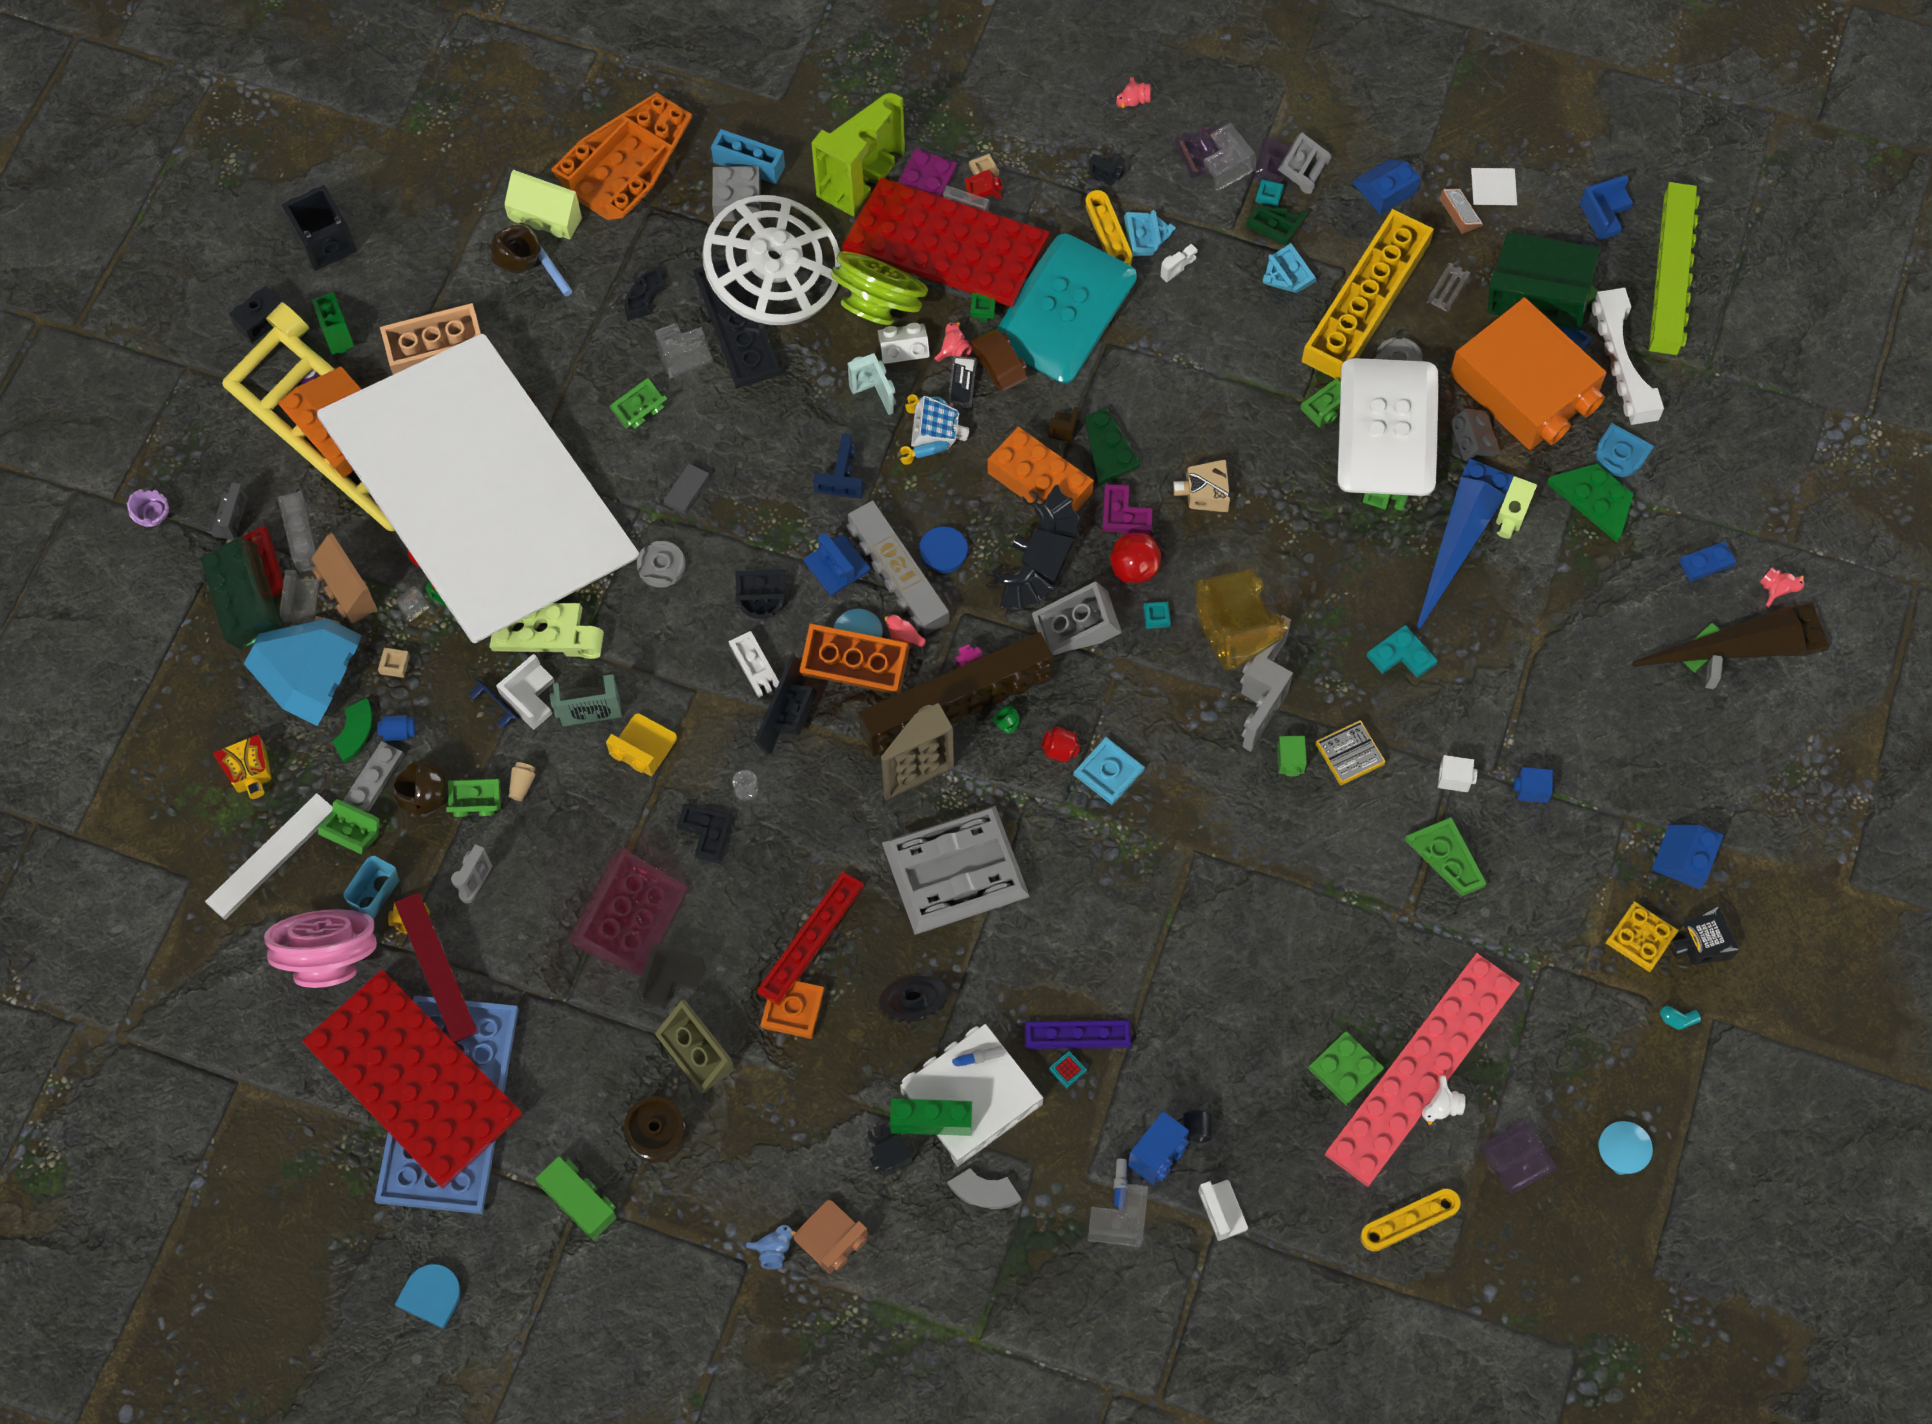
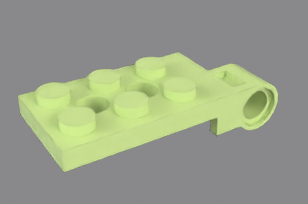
(561, 634)

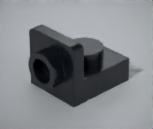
(1105, 171)

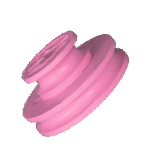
(321, 945)

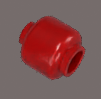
(1060, 744)

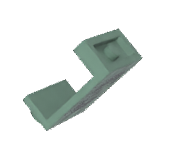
(587, 708)

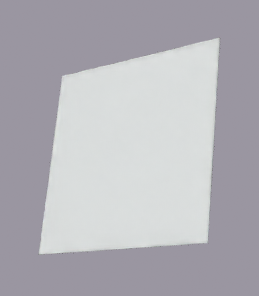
(1494, 186)

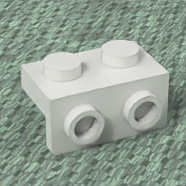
(903, 343)

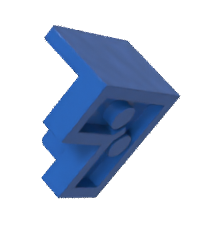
(1603, 202)

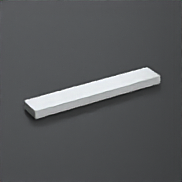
(269, 857)

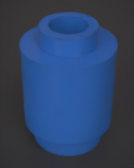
(396, 727)

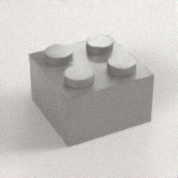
(733, 185)

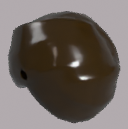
(515, 248)
(419, 788)

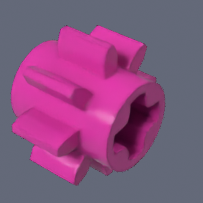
(967, 655)

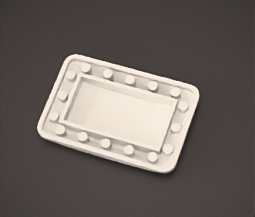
(1388, 427)

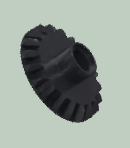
(913, 998)

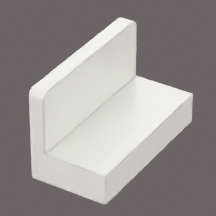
(1222, 1209)

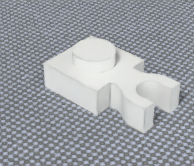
(1175, 264)

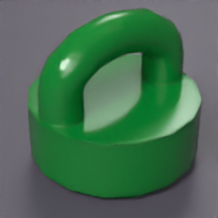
(1005, 718)

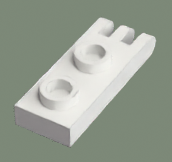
(753, 663)

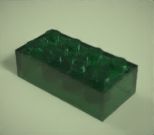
(240, 592)

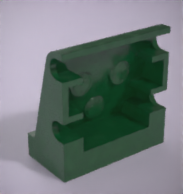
(1548, 274)

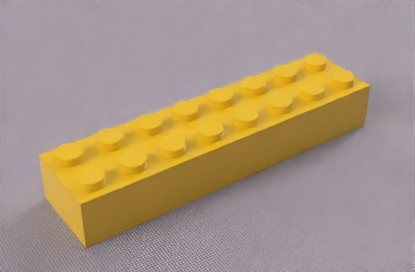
(1367, 293)

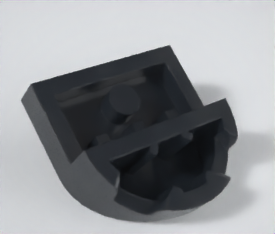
(760, 592)

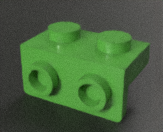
(638, 403)
(1324, 405)
(474, 795)
(350, 827)

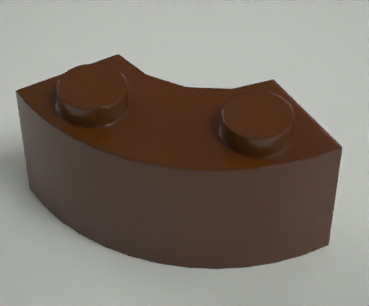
(999, 359)

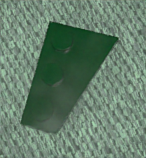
(1109, 448)

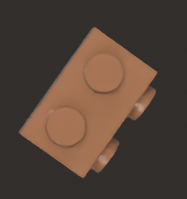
(830, 1236)

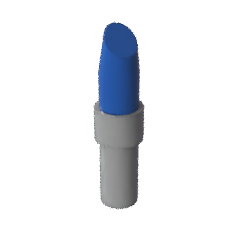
(978, 1056)
(1121, 1170)

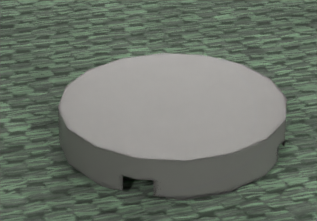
(1399, 349)
(661, 564)

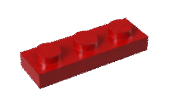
(262, 539)

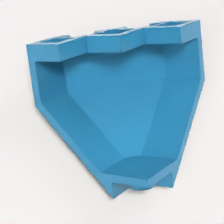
(303, 665)

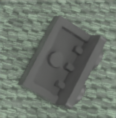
(1474, 434)

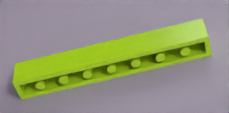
(1673, 269)

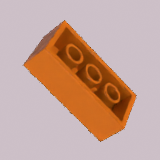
(1029, 465)
(854, 659)

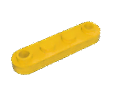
(1107, 226)
(1410, 1219)

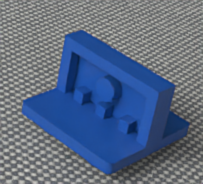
(836, 563)

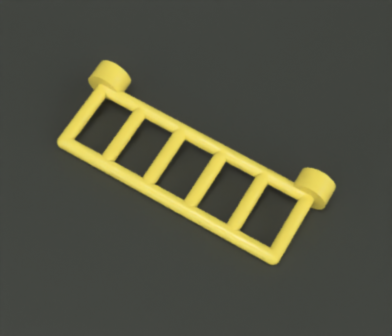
(289, 330)

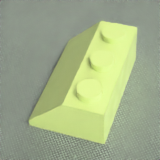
(542, 205)

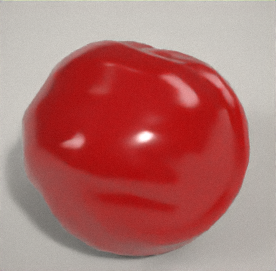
(1135, 558)

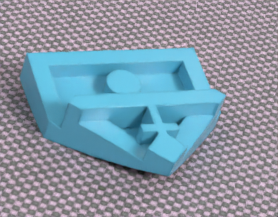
(1146, 232)
(1288, 271)

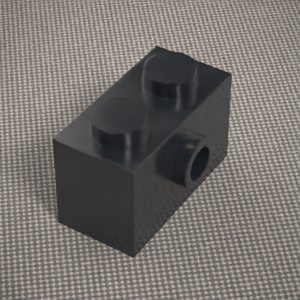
(252, 314)

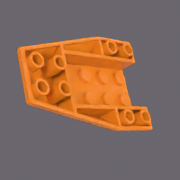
(623, 157)

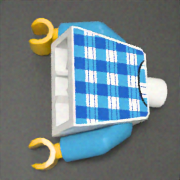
(933, 427)

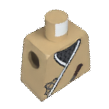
(1205, 487)

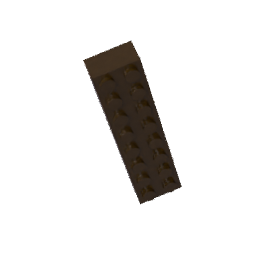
(961, 690)

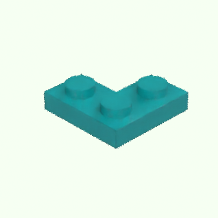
(1402, 647)

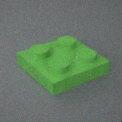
(1346, 1068)

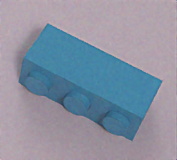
(736, 151)

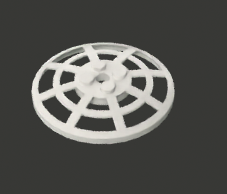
(764, 266)

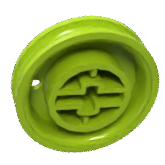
(876, 287)

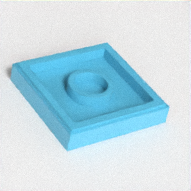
(1109, 771)

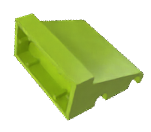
(858, 153)

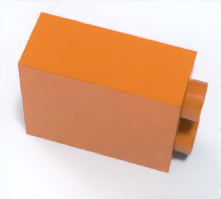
(1529, 375)

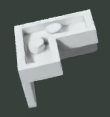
(522, 690)

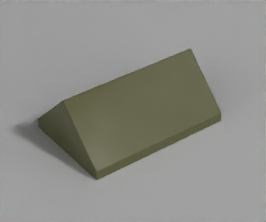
(694, 1048)

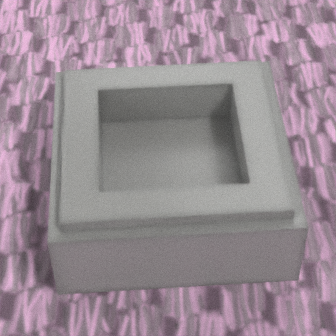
(1714, 671)

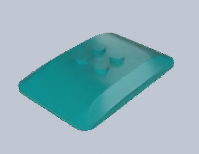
(1066, 306)

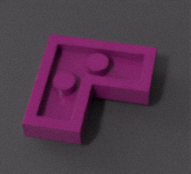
(1120, 517)

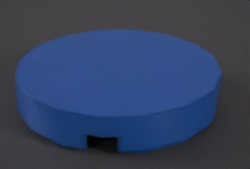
(943, 549)

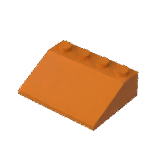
(312, 396)

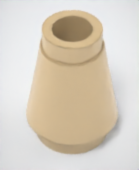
(521, 780)

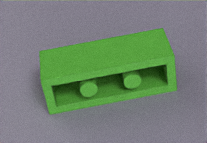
(577, 1197)

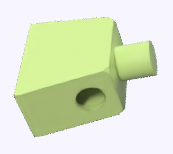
(1515, 506)

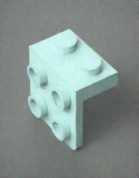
(867, 373)

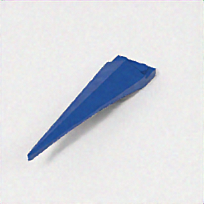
(1474, 506)

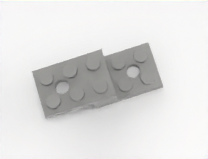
(1268, 686)

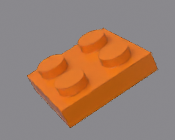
(796, 1013)

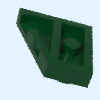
(1276, 223)

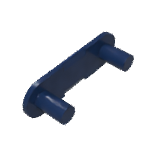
(475, 693)

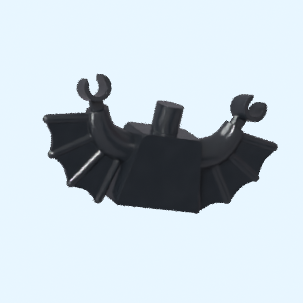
(1043, 553)

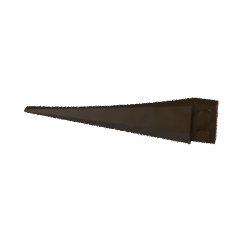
(1779, 633)

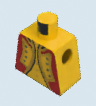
(246, 765)

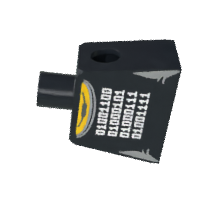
(1705, 939)

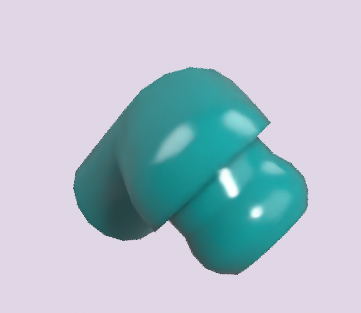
(1677, 1019)

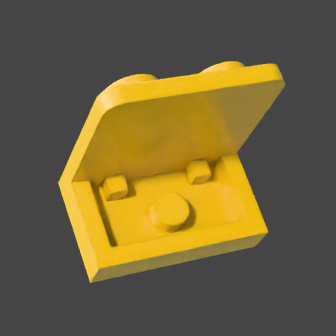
(642, 744)

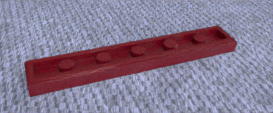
(436, 968)

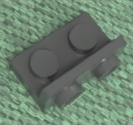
(230, 512)

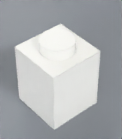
(1456, 773)

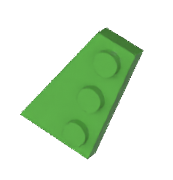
(1448, 855)

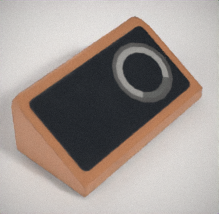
(1460, 210)

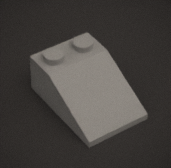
(1078, 620)

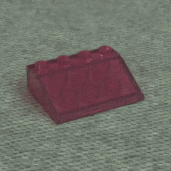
(627, 912)

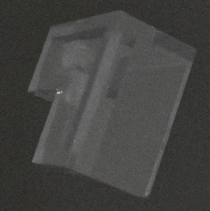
(1233, 159)
(682, 351)
(1121, 1225)

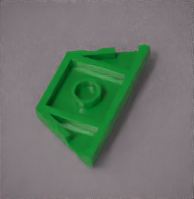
(1596, 497)

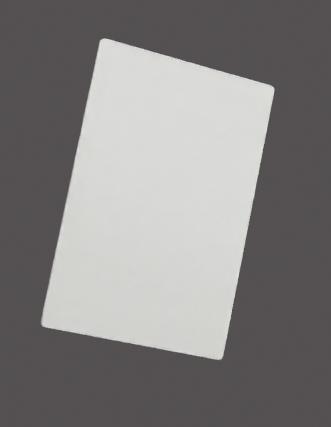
(478, 487)

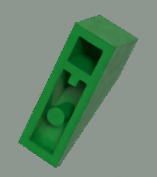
(332, 323)

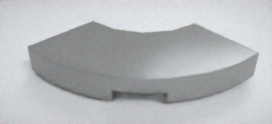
(983, 1192)

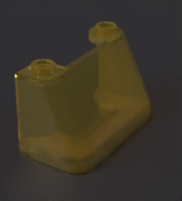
(1236, 617)

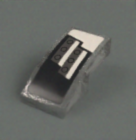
(962, 381)

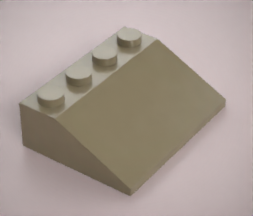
(918, 752)

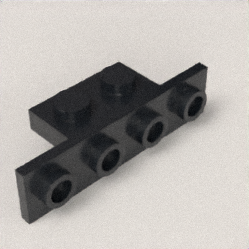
(787, 708)

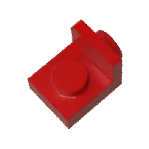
(984, 185)

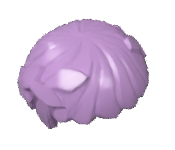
(148, 507)

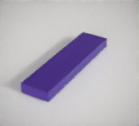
(1077, 1034)

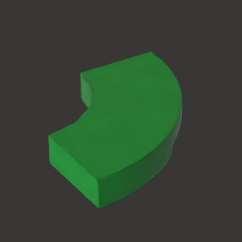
(356, 730)

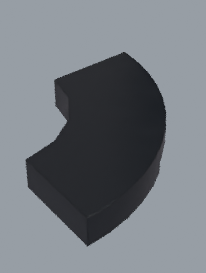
(642, 293)

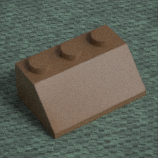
(342, 581)

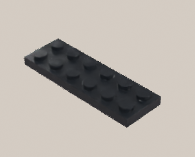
(740, 339)

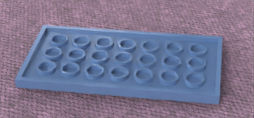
(401, 1177)

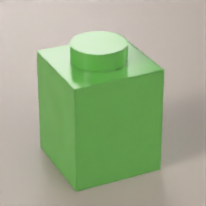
(1291, 755)

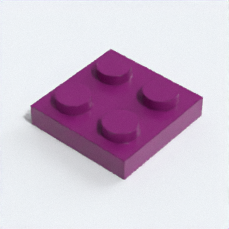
(928, 172)

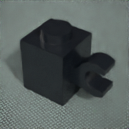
(888, 1154)

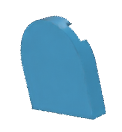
(1621, 452)
(431, 1294)

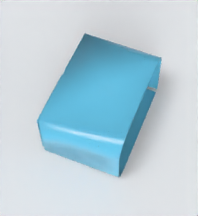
(365, 877)

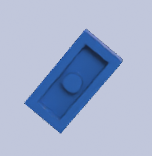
(1707, 561)

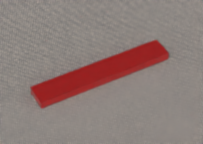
(810, 938)

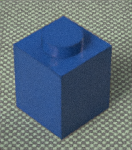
(1533, 785)

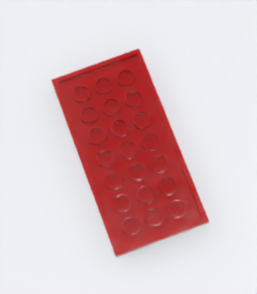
(947, 241)
(412, 1078)

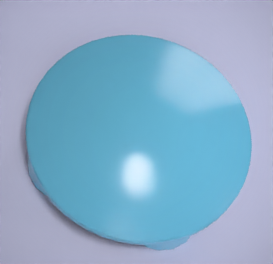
(860, 622)
(1625, 1147)

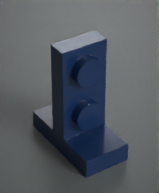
(841, 482)

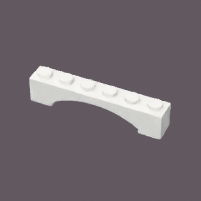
(1640, 400)

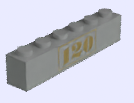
(898, 569)

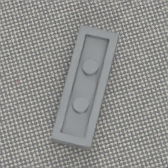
(374, 777)

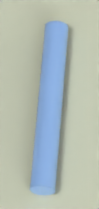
(554, 273)

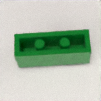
(931, 1117)

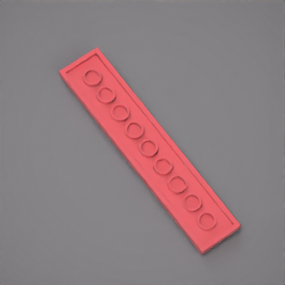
(1415, 1075)

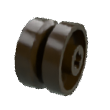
(653, 1114)

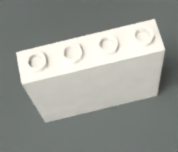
(997, 1090)

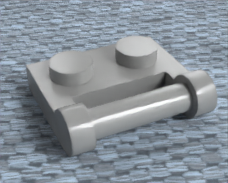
(1298, 160)
(475, 868)

